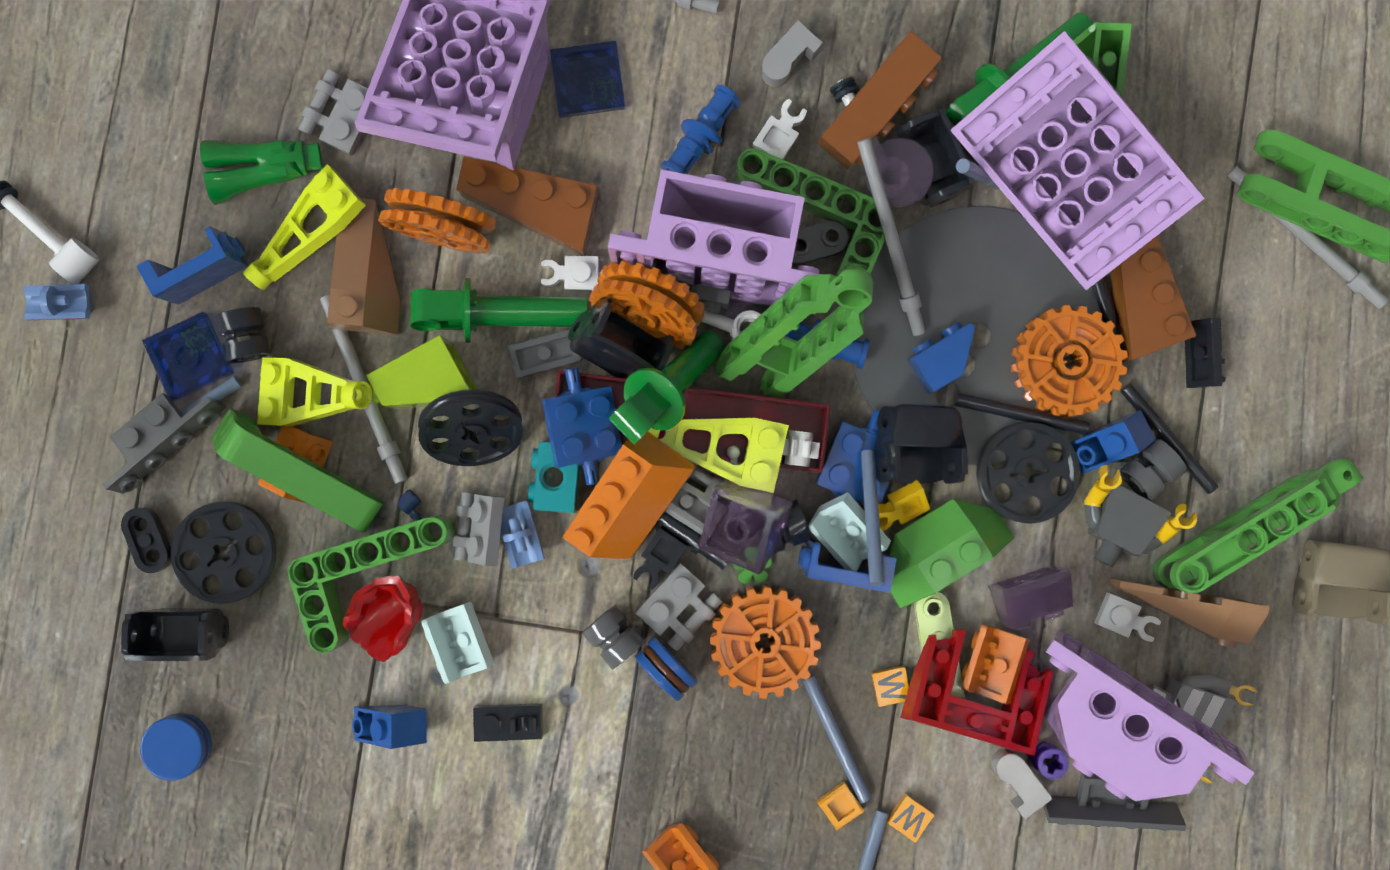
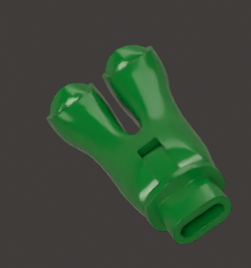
(276, 163)

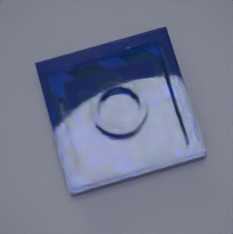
(587, 79)
(187, 356)

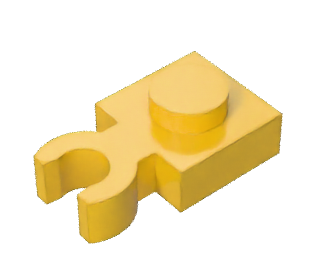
(903, 505)

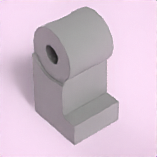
(788, 52)
(1015, 772)

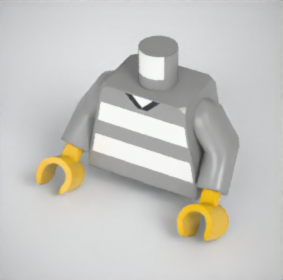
(1205, 699)

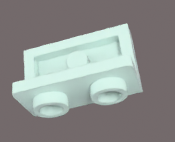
(842, 531)
(457, 642)

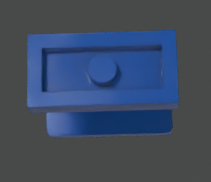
(197, 274)
(835, 573)

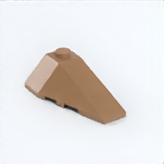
(363, 278)
(1212, 615)

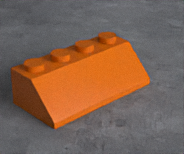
(629, 499)

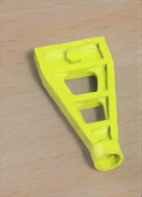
(339, 204)
(277, 393)
(762, 455)

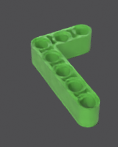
(825, 207)
(243, 445)
(356, 560)

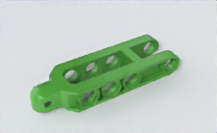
(1301, 203)
(791, 360)
(1219, 553)

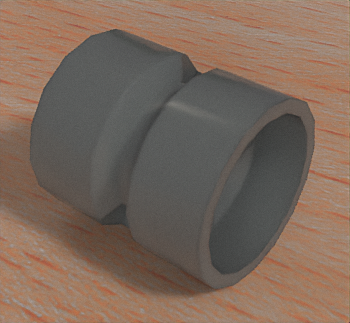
(1155, 468)
(614, 637)

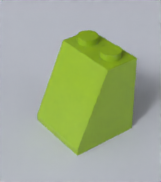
(420, 376)

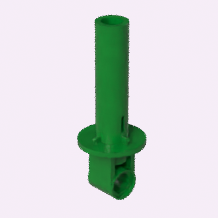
(990, 77)
(466, 310)
(656, 396)

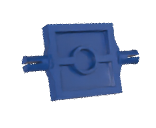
(581, 426)
(843, 460)

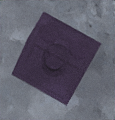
(744, 525)
(1031, 596)

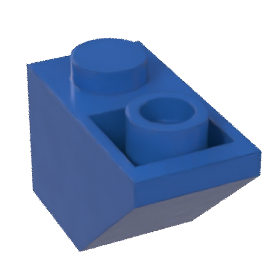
(944, 360)
(1113, 441)
(390, 725)

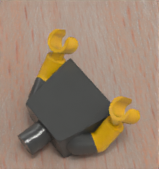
(1128, 520)

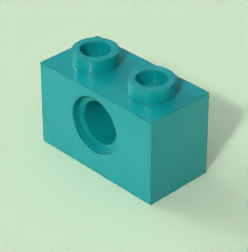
(550, 498)

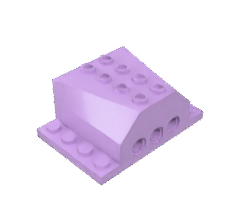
(460, 76)
(1077, 161)
(719, 236)
(1131, 732)

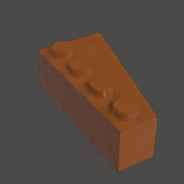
(880, 98)
(537, 201)
(1148, 303)

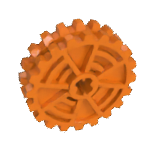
(437, 220)
(650, 301)
(1094, 354)
(788, 653)

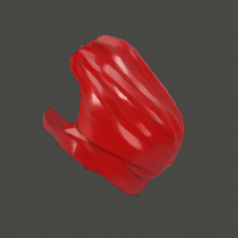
(383, 616)

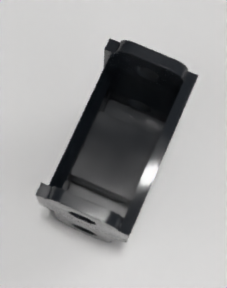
(944, 149)
(616, 343)
(920, 445)
(174, 634)

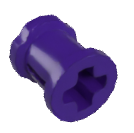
(1050, 770)

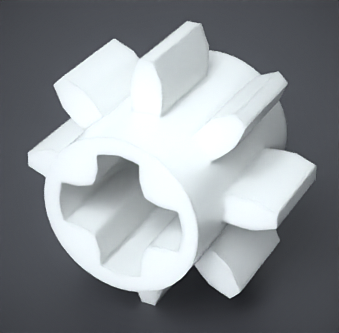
(800, 448)

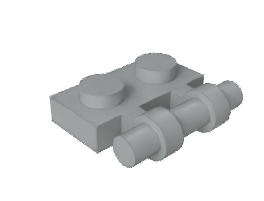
(340, 127)
(691, 504)
(478, 529)
(671, 599)

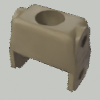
(1343, 581)

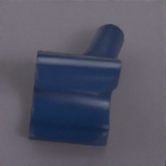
(408, 503)

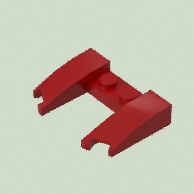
(932, 704)

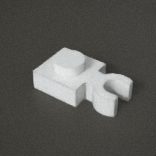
(777, 134)
(578, 273)
(1122, 617)

